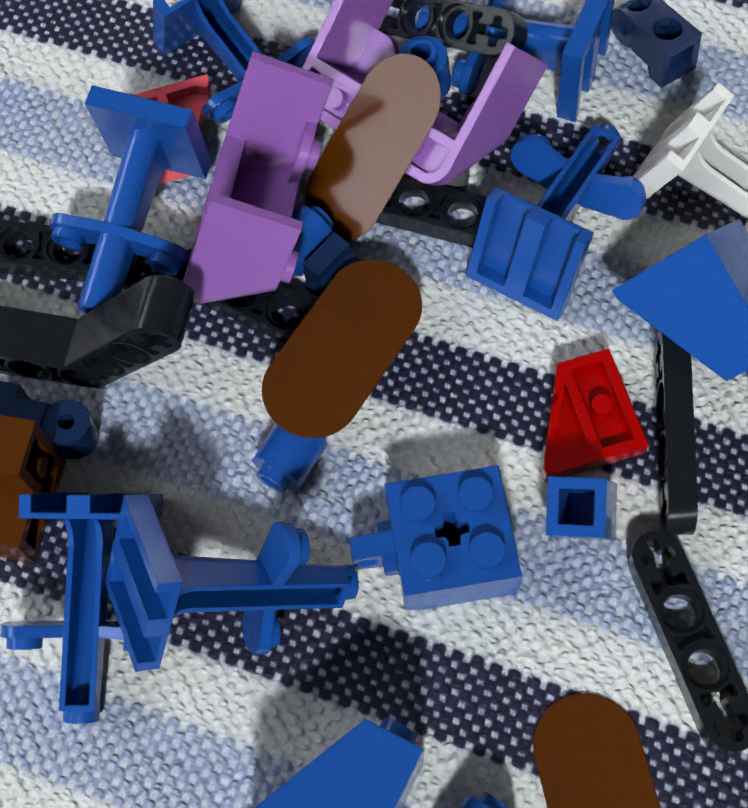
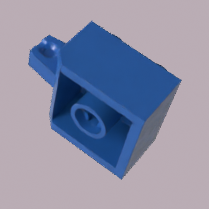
(414, 546)

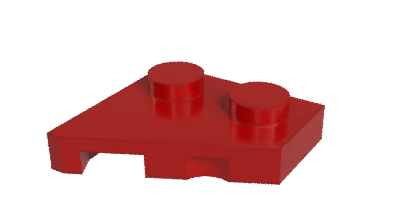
(590, 418)

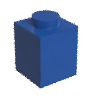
(581, 508)

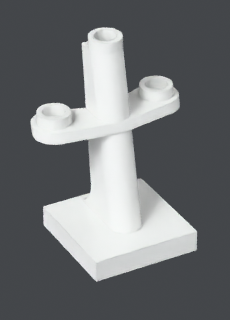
(696, 156)

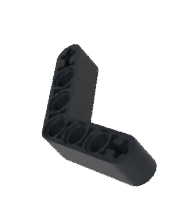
(102, 344)

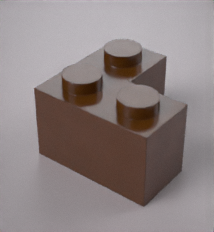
(27, 466)

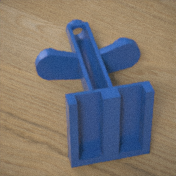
(225, 36)
(565, 48)
(149, 141)
(535, 249)
(154, 586)
(84, 629)

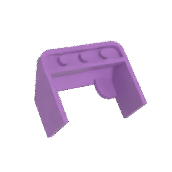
(354, 45)
(247, 221)

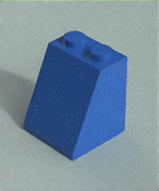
(700, 299)
(361, 770)

